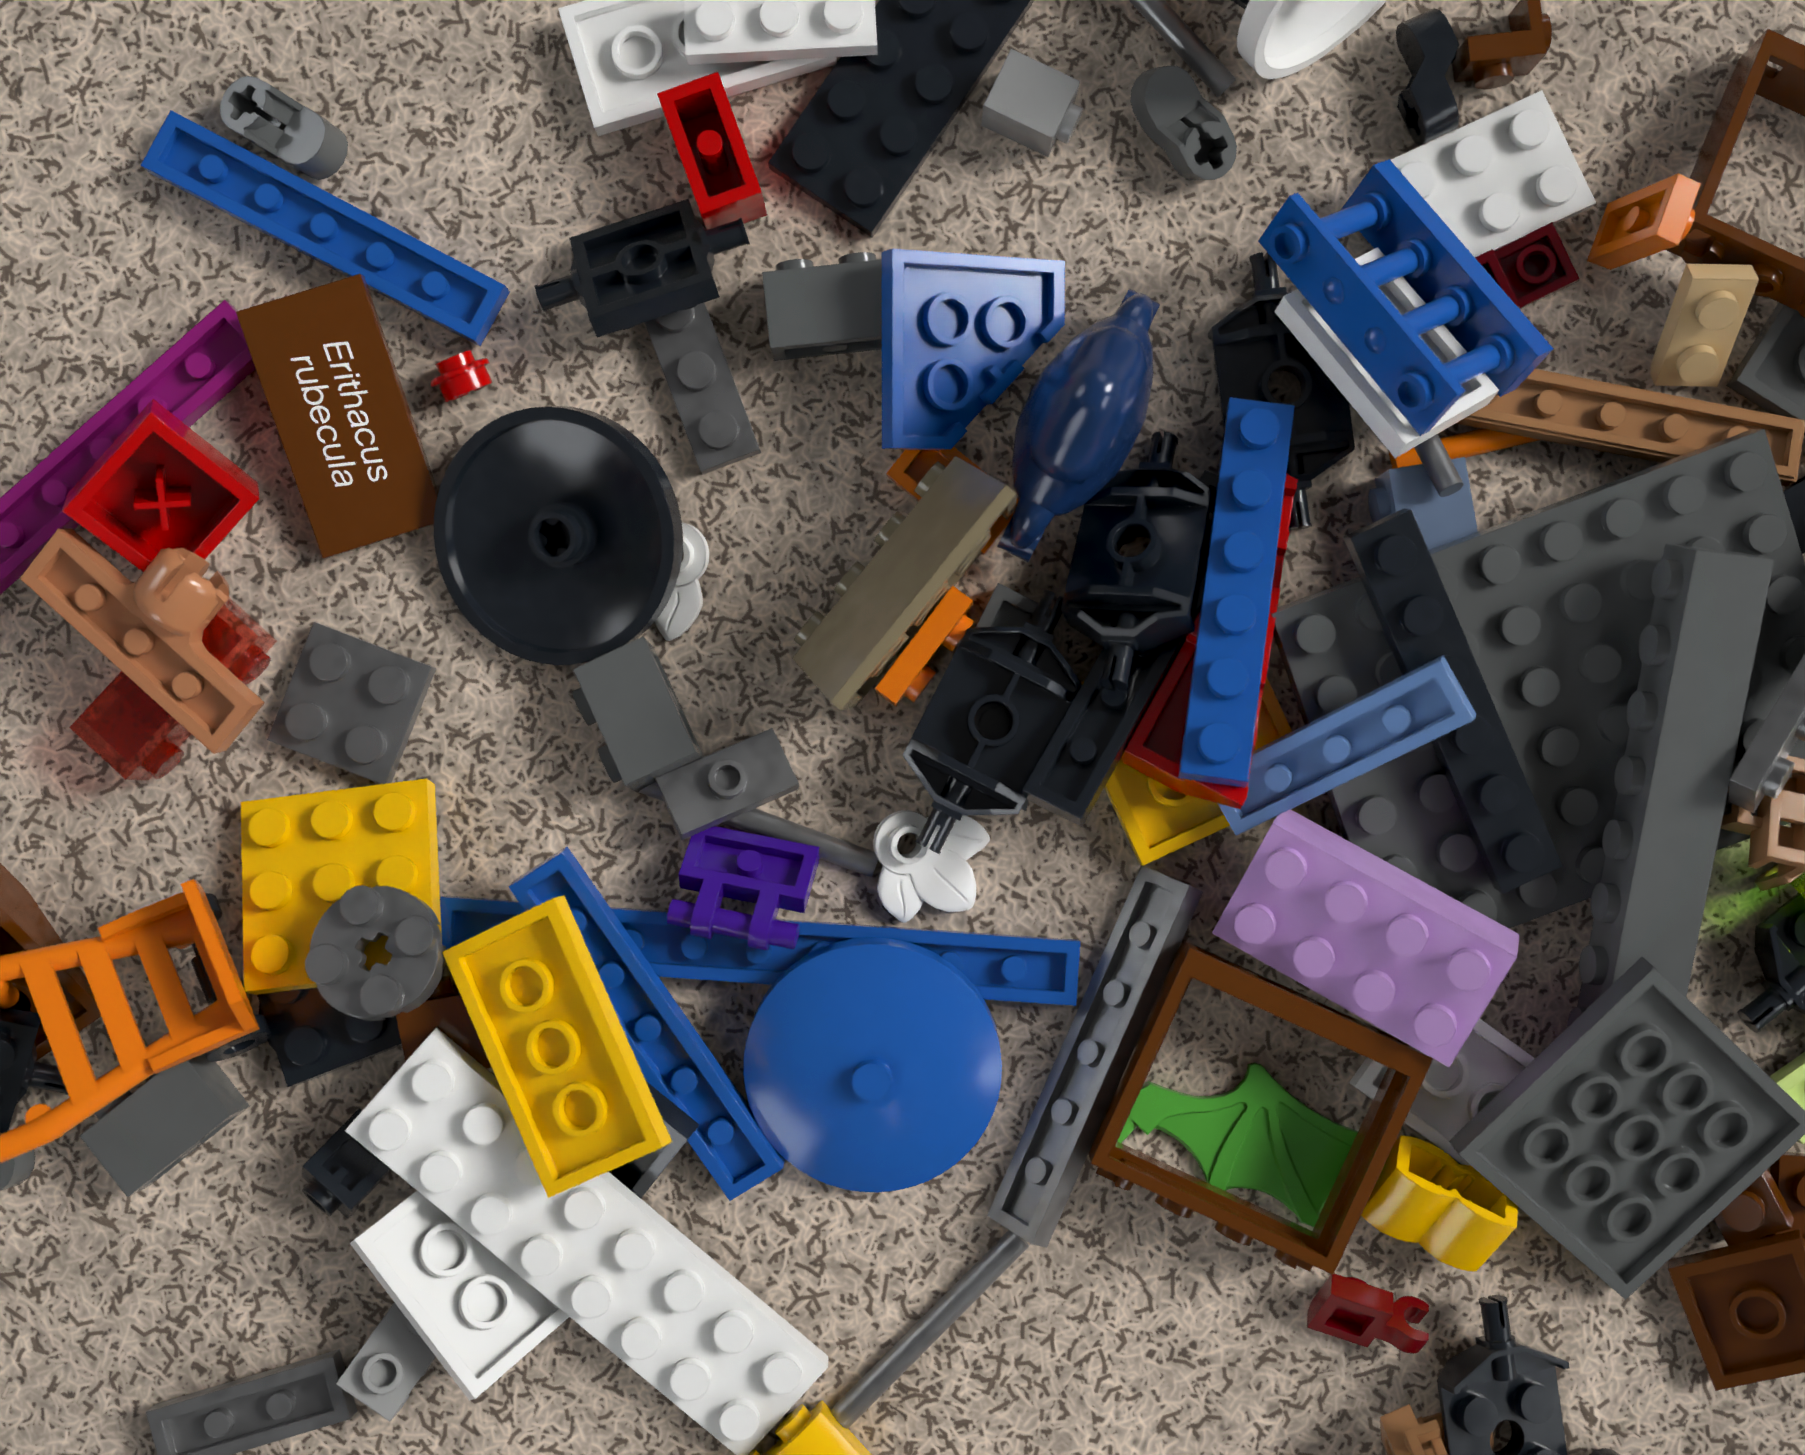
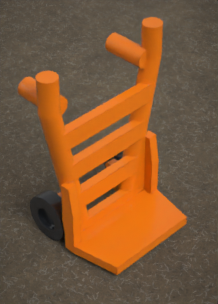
(218, 1030)

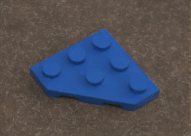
(958, 337)

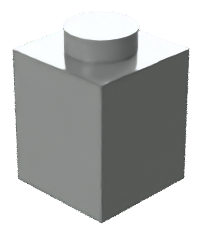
(1032, 104)

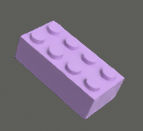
(1368, 936)

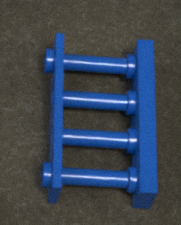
(1439, 270)

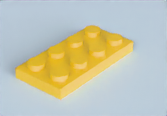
(556, 1046)

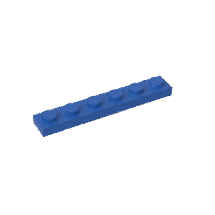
(325, 228)
(1236, 593)
(658, 1031)

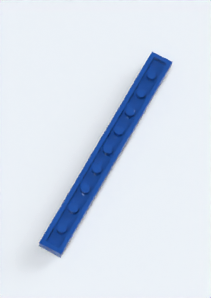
(996, 964)

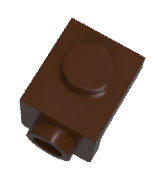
(1498, 57)

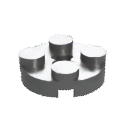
(339, 960)

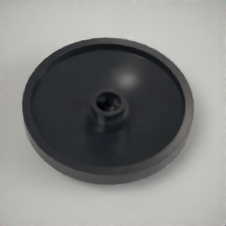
(558, 534)

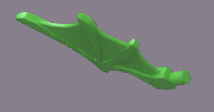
(1252, 1139)

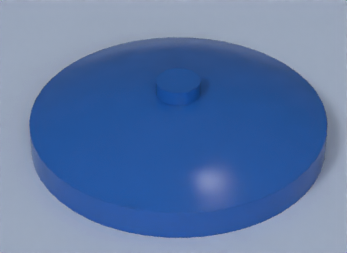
(872, 1065)

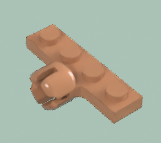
(150, 629)

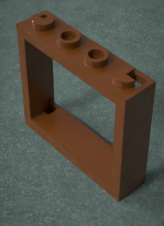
(1712, 240)
(1235, 1216)

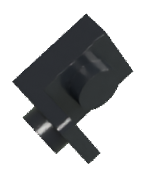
(342, 1173)

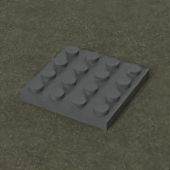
(1632, 1129)

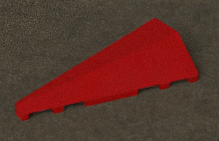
(1159, 736)

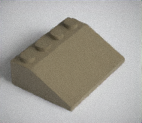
(903, 582)

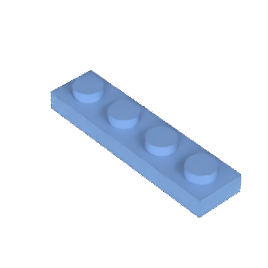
(1351, 742)

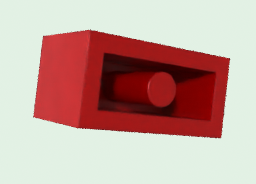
(712, 152)

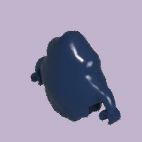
(1081, 420)

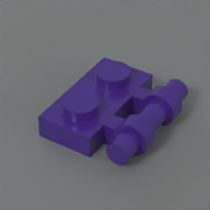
(750, 870)

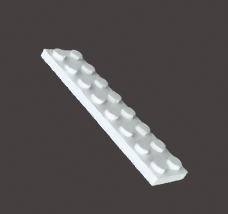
(590, 1250)

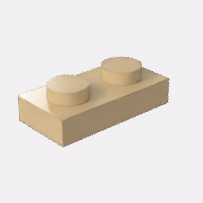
(1703, 324)

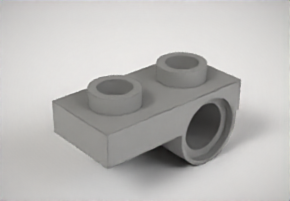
(388, 1365)

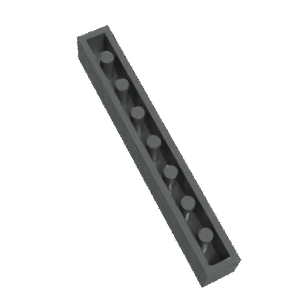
(1675, 766)

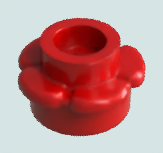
(461, 375)

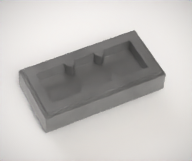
(727, 783)

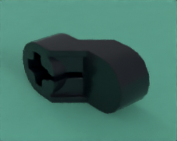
(1427, 101)

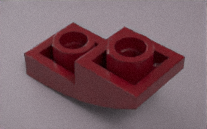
(1531, 266)

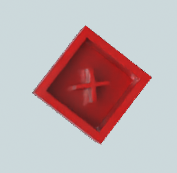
(161, 491)

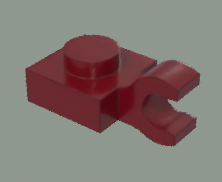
(1363, 1312)

